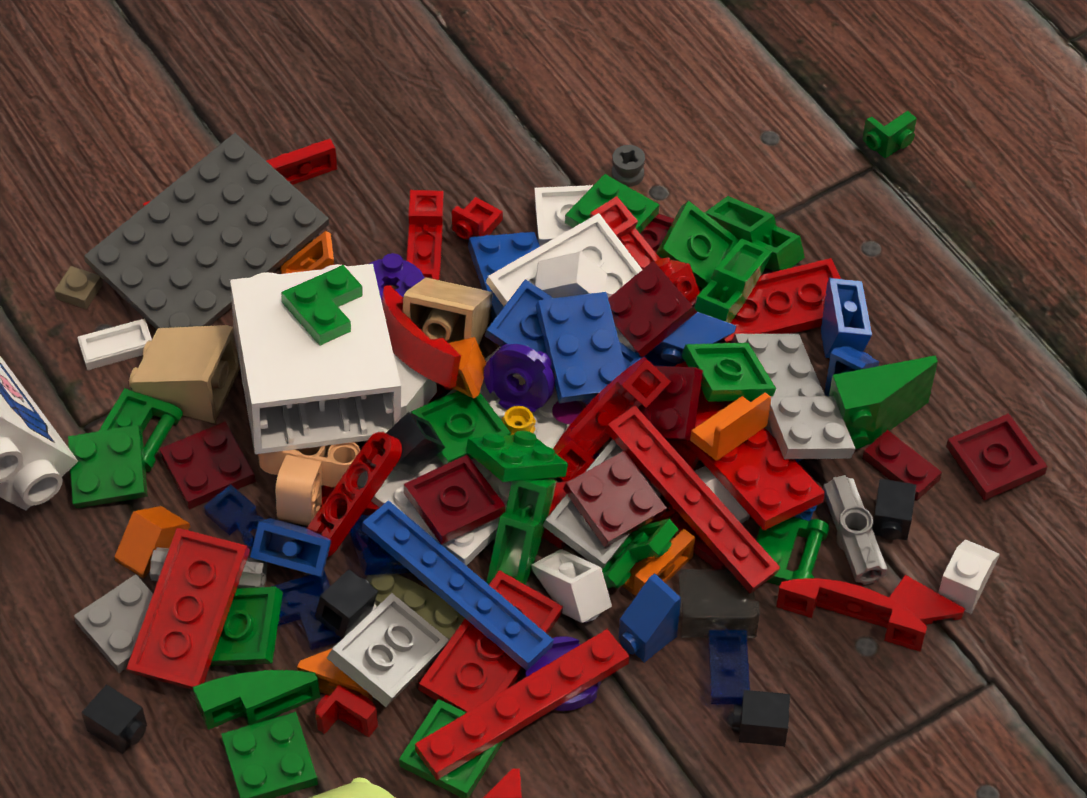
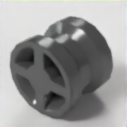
(628, 165)

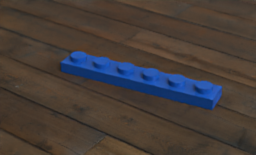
(457, 585)

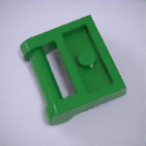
(137, 409)
(780, 541)

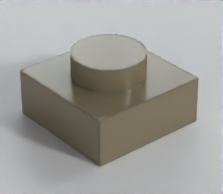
(78, 287)

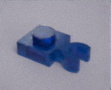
(233, 512)

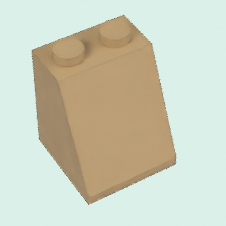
(448, 309)
(189, 369)

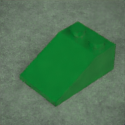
(882, 396)

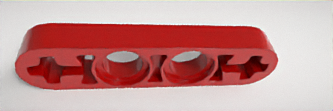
(348, 490)

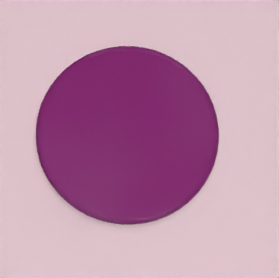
(566, 411)

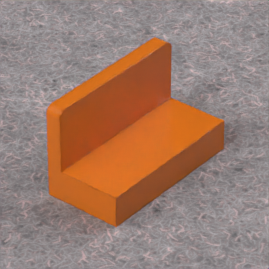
(732, 426)
(663, 566)

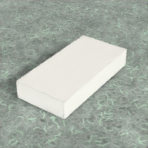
(114, 344)

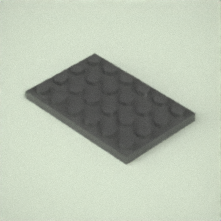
(208, 227)

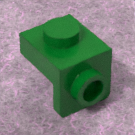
(892, 137)

